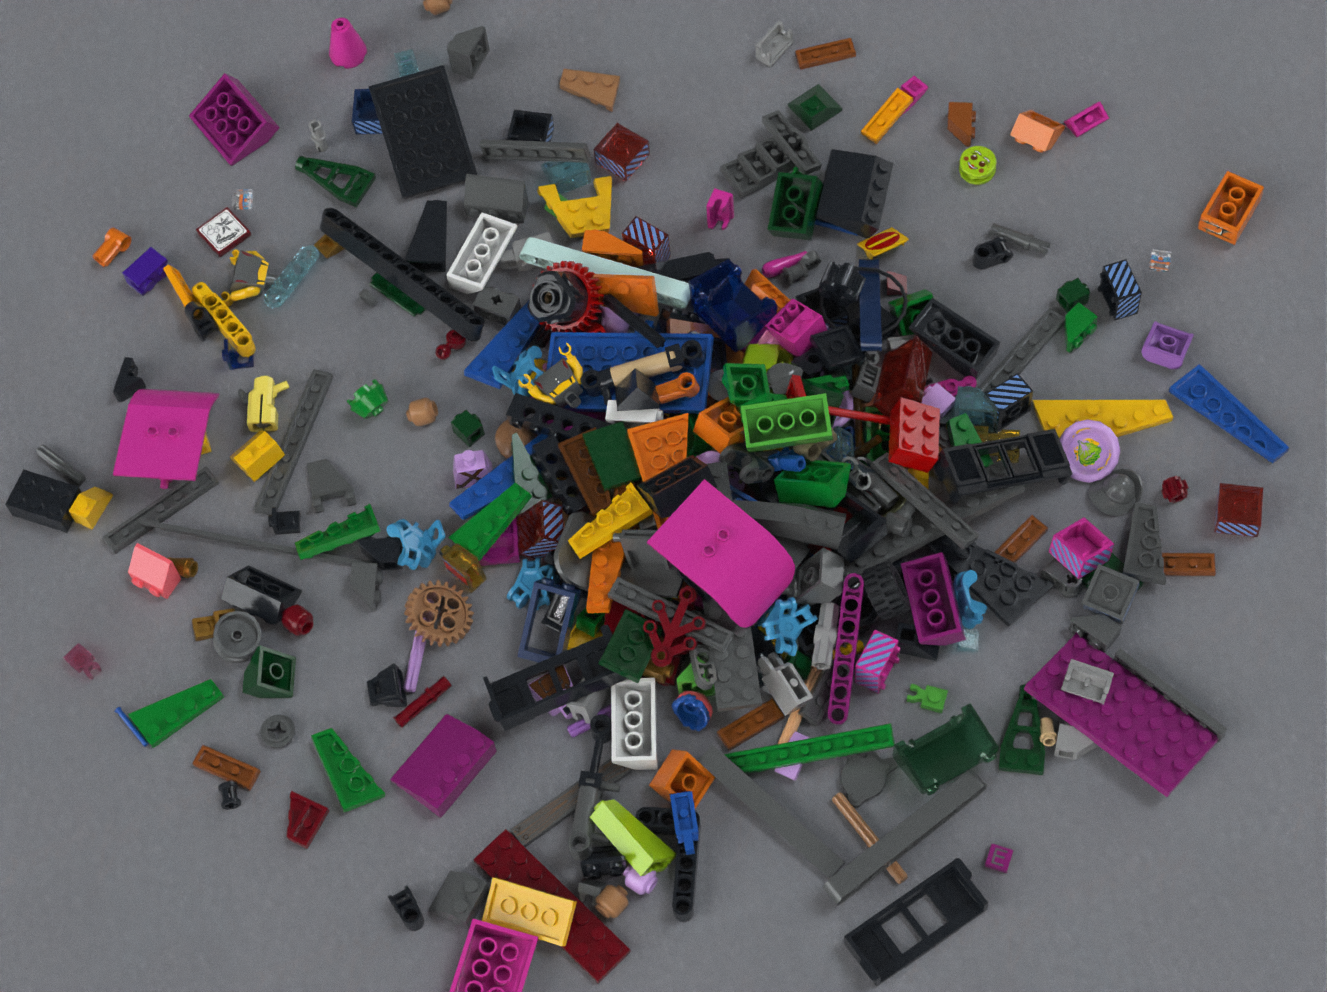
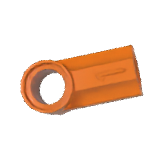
(114, 243)
(675, 388)

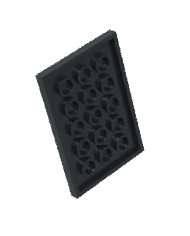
(422, 131)

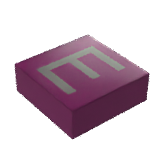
(999, 858)

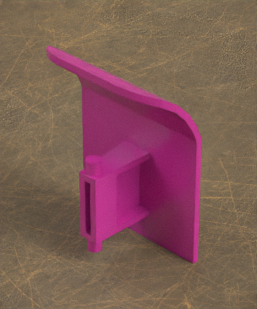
(164, 435)
(725, 554)

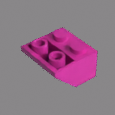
(794, 326)

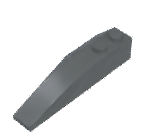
(797, 521)

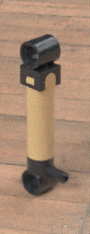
(672, 359)

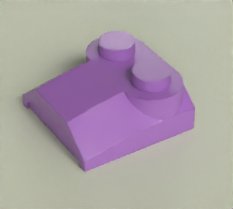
(1166, 346)

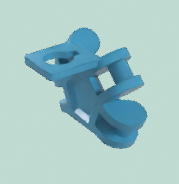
(523, 366)
(416, 540)
(531, 572)
(961, 587)
(785, 626)

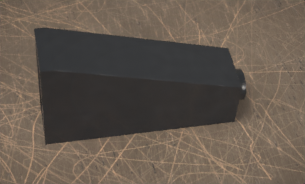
(428, 244)

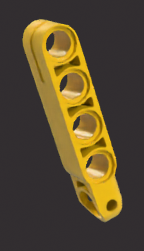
(229, 322)

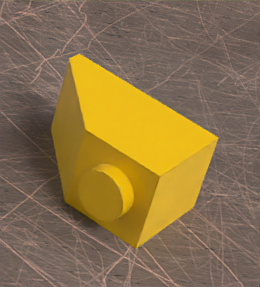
(90, 506)

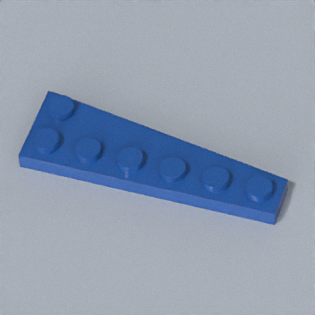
(504, 348)
(1218, 405)
(489, 486)

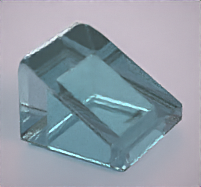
(971, 641)

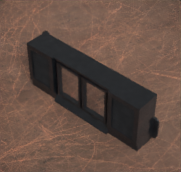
(965, 473)
(858, 533)
(513, 701)
(951, 894)

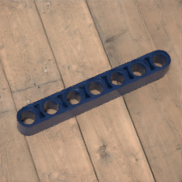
(870, 308)

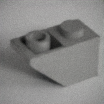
(1072, 743)

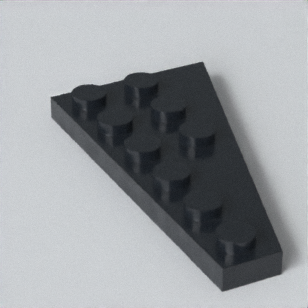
(999, 583)

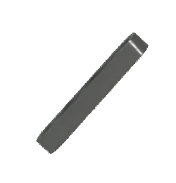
(698, 667)

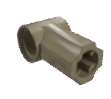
(813, 450)

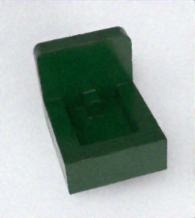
(801, 663)

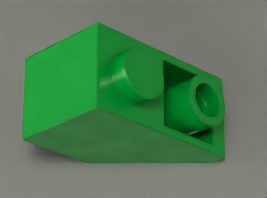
(1077, 325)

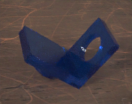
(232, 358)

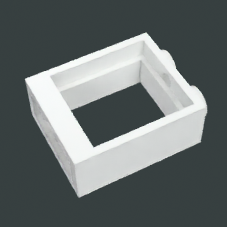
(632, 417)

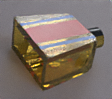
(458, 561)

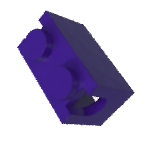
(146, 271)

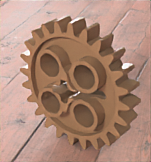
(419, 607)

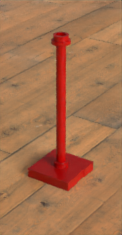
(796, 390)

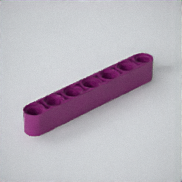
(842, 638)

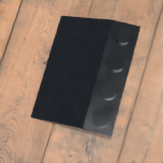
(854, 191)

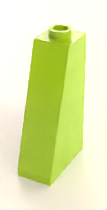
(632, 838)

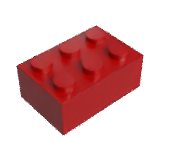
(914, 435)

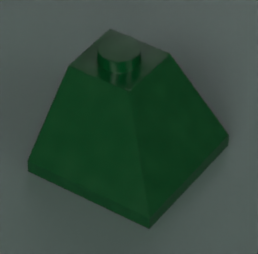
(815, 107)
(270, 674)

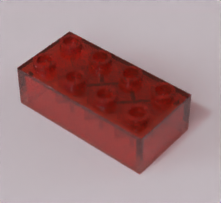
(903, 375)

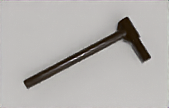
(861, 449)

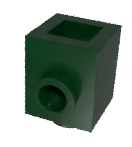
(1072, 293)
(467, 427)

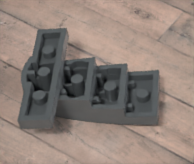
(777, 154)

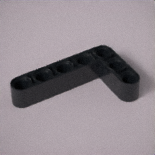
(682, 875)

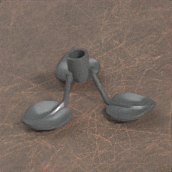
(778, 378)

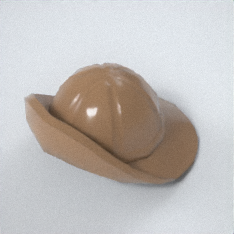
(504, 437)

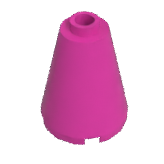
(346, 45)

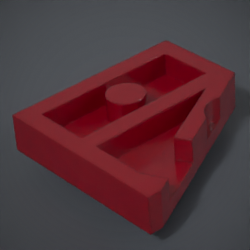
(304, 819)

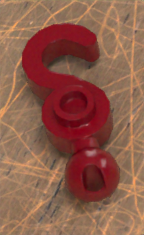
(453, 341)

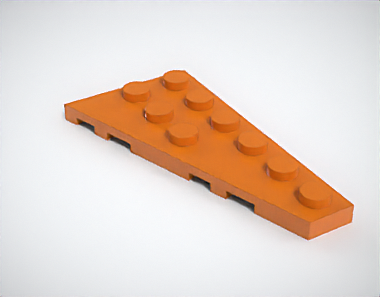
(659, 447)

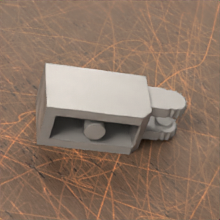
(510, 258)
(784, 683)

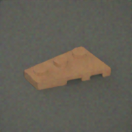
(594, 86)

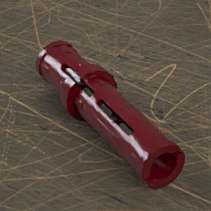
(426, 698)

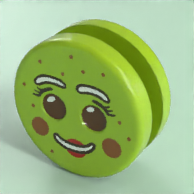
(977, 165)

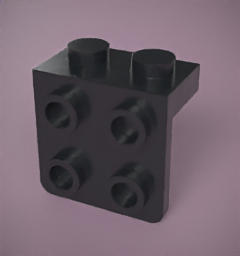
(604, 861)

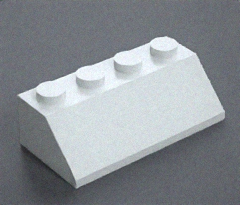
(480, 254)
(634, 724)

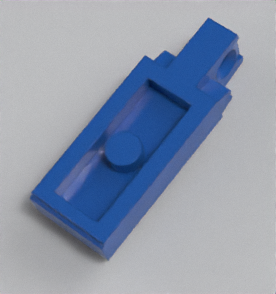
(685, 819)

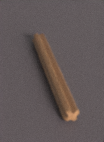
(865, 832)

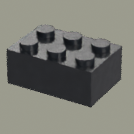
(43, 500)

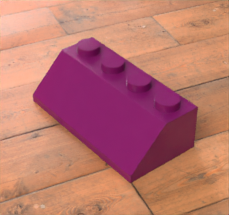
(933, 600)

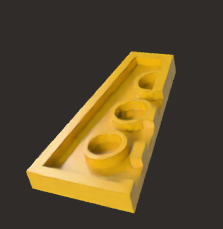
(620, 515)

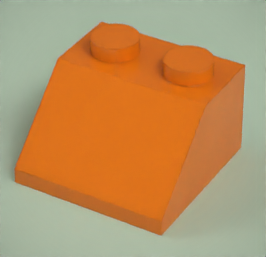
(1036, 130)
(682, 774)

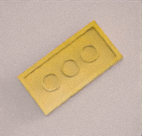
(529, 911)

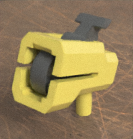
(261, 404)

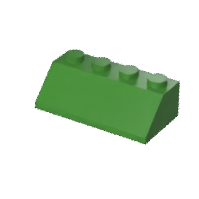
(786, 423)

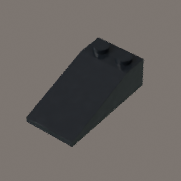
(955, 339)

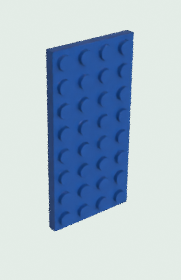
(607, 350)

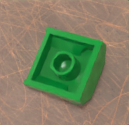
(744, 382)

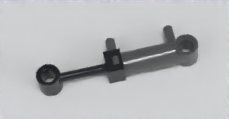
(591, 788)

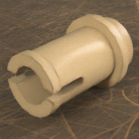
(1047, 735)

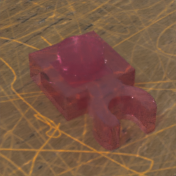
(81, 660)

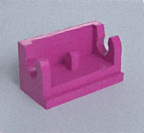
(720, 208)

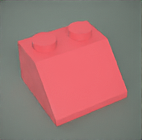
(153, 572)

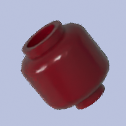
(297, 620)

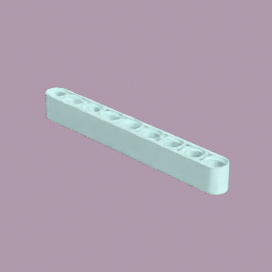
(545, 253)

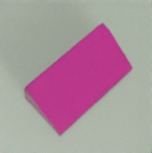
(1086, 119)

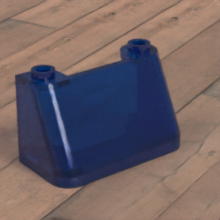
(730, 305)

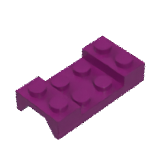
(505, 548)

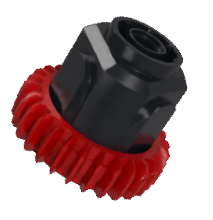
(565, 297)

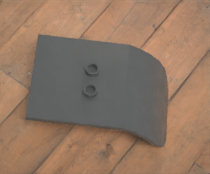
(641, 567)

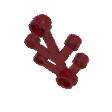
(673, 630)

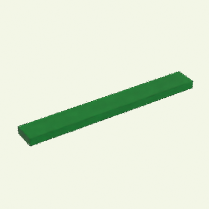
(814, 749)

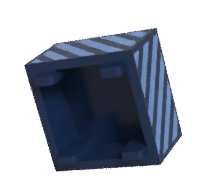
(364, 113)

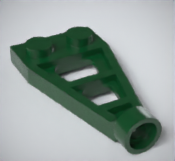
(355, 188)
(1019, 759)

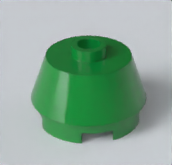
(369, 400)

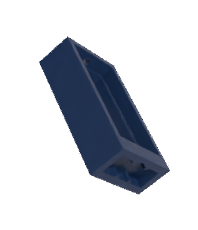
(566, 590)

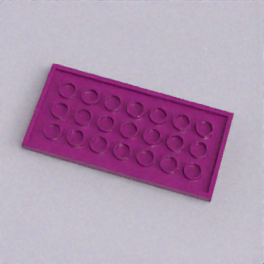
(1132, 724)

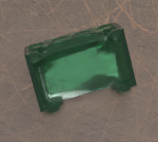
(946, 751)

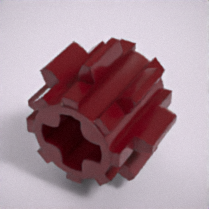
(1174, 489)

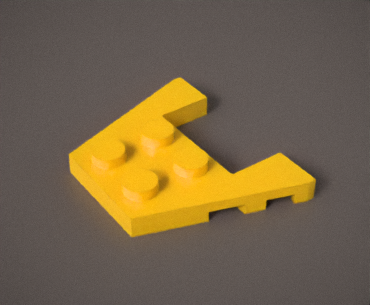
(581, 213)

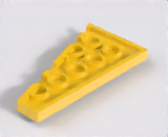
(1119, 415)

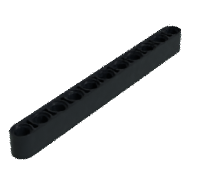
(402, 274)

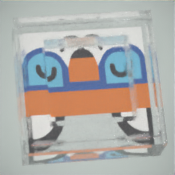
(242, 199)
(1160, 260)

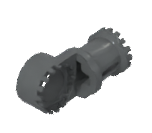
(800, 269)

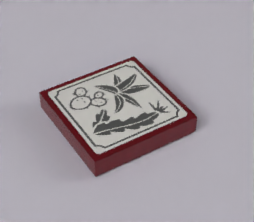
(223, 232)

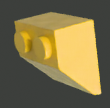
(257, 455)

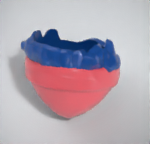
(693, 709)

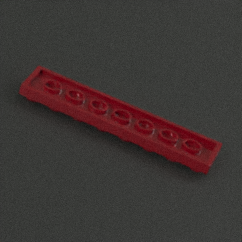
(589, 939)

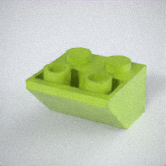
(767, 354)

